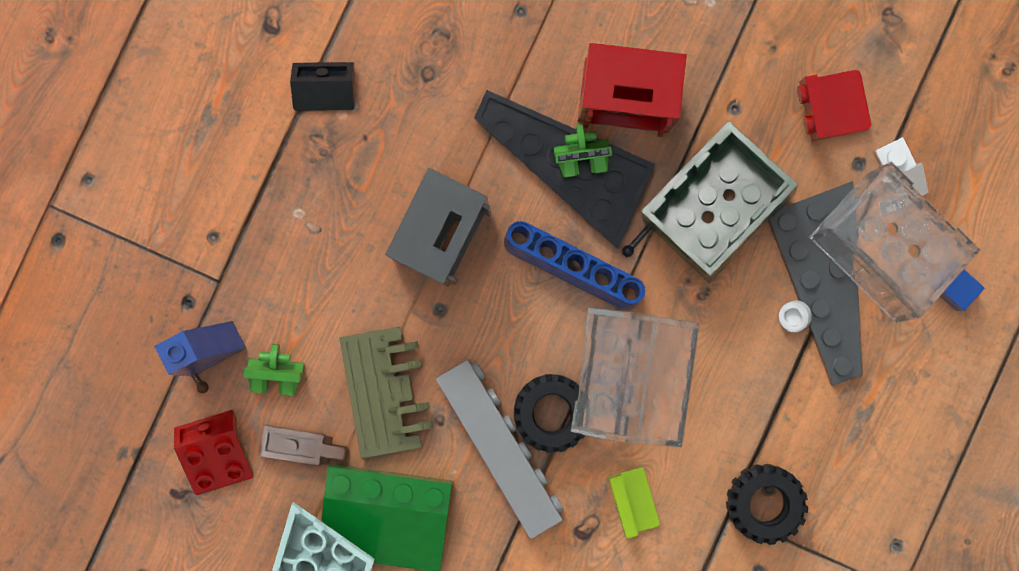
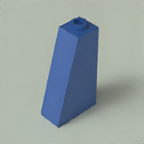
(199, 348)

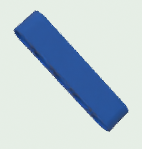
(589, 265)

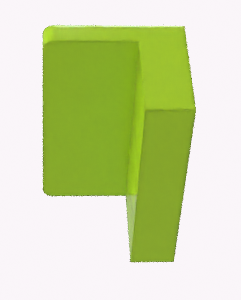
(634, 501)

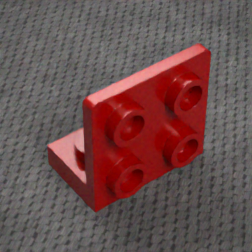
(211, 453)

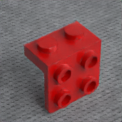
(834, 104)

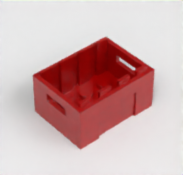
(632, 83)

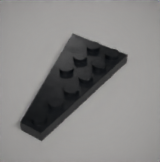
(601, 198)

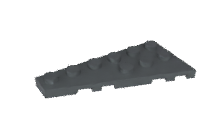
(822, 283)

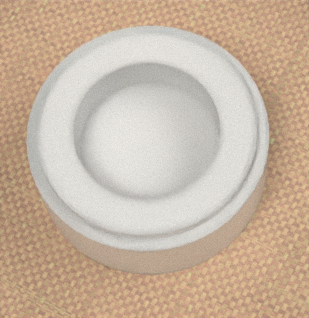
(795, 316)

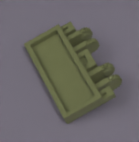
(378, 392)

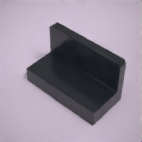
(322, 86)

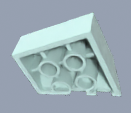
(314, 546)

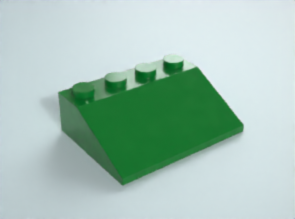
(389, 514)

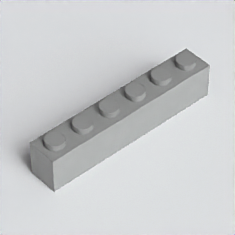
(500, 449)

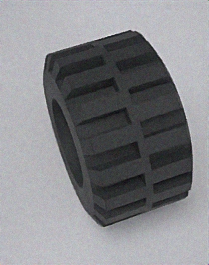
(524, 413)
(790, 515)

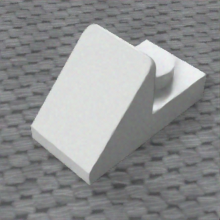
(901, 156)

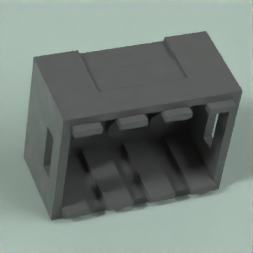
(428, 222)

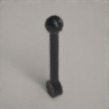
(628, 250)

